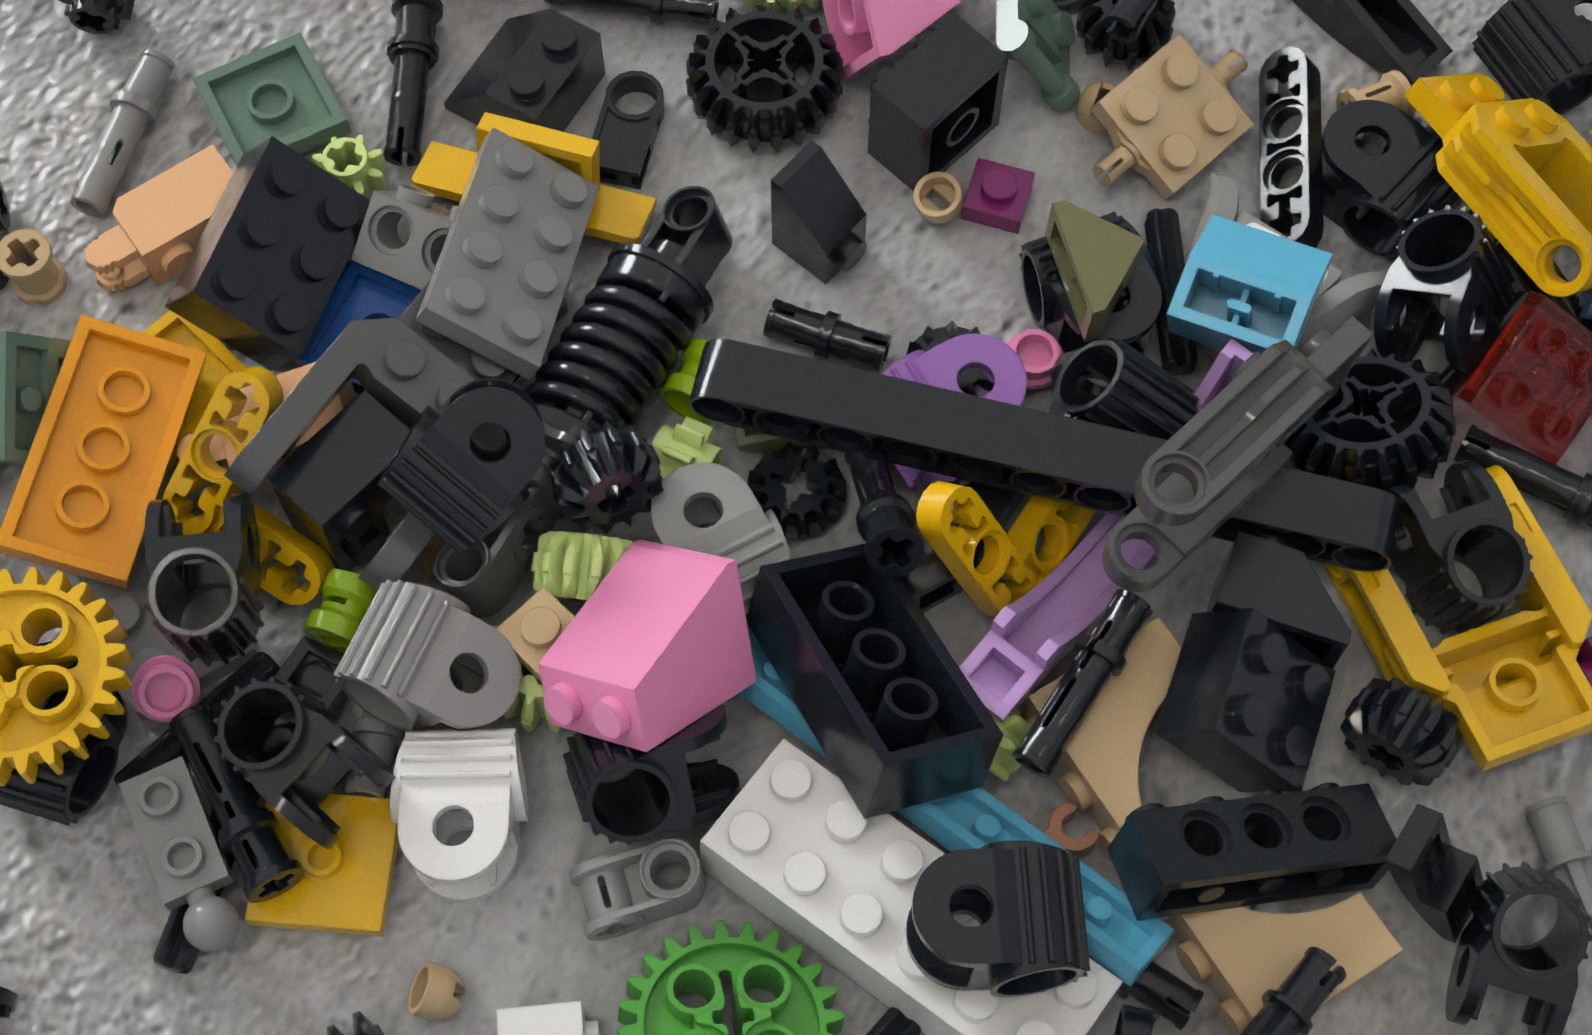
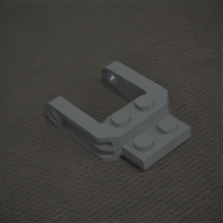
(404, 371)
(1229, 450)

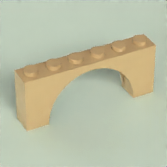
(1229, 948)

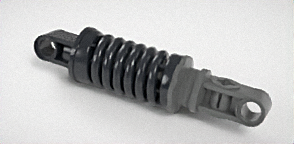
(601, 372)

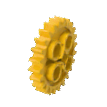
(36, 672)

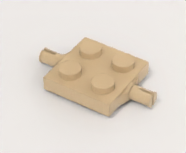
(1171, 117)

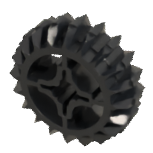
(764, 97)
(1379, 426)

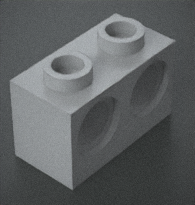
(379, 239)

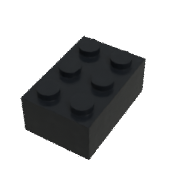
(270, 255)

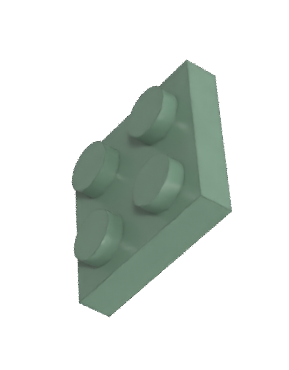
(274, 95)

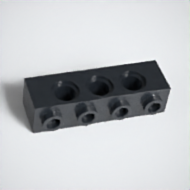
(1251, 850)

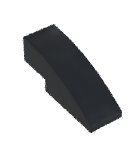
(1381, 33)

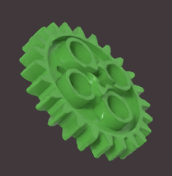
(750, 965)

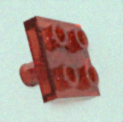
(1536, 378)

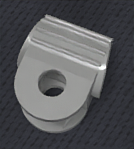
(717, 514)
(405, 655)

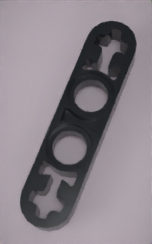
(1300, 148)

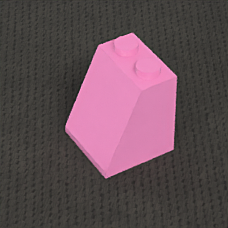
(877, 28)
(651, 648)

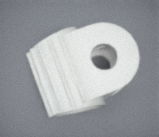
(457, 784)

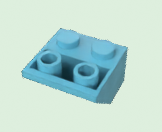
(1246, 287)

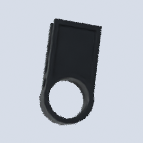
(628, 138)

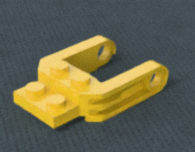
(1516, 169)
(1504, 681)

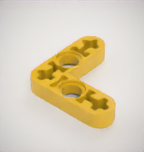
(198, 466)
(1004, 555)

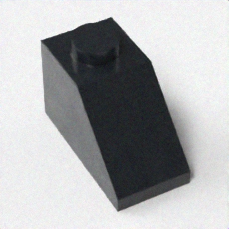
(816, 215)

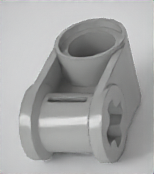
(633, 890)

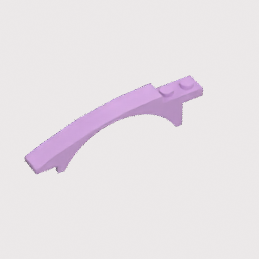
(1048, 621)

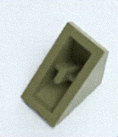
(1092, 262)

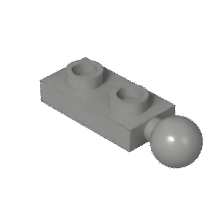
(183, 851)

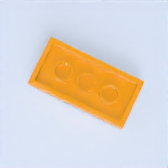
(101, 452)

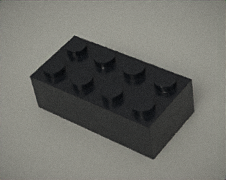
(872, 681)

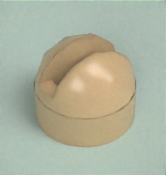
(1086, 100)
(946, 189)
(434, 992)

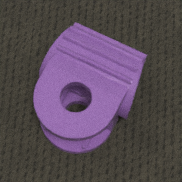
(942, 367)

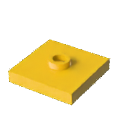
(341, 886)

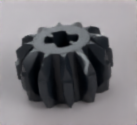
(1153, 36)
(606, 477)
(1401, 731)

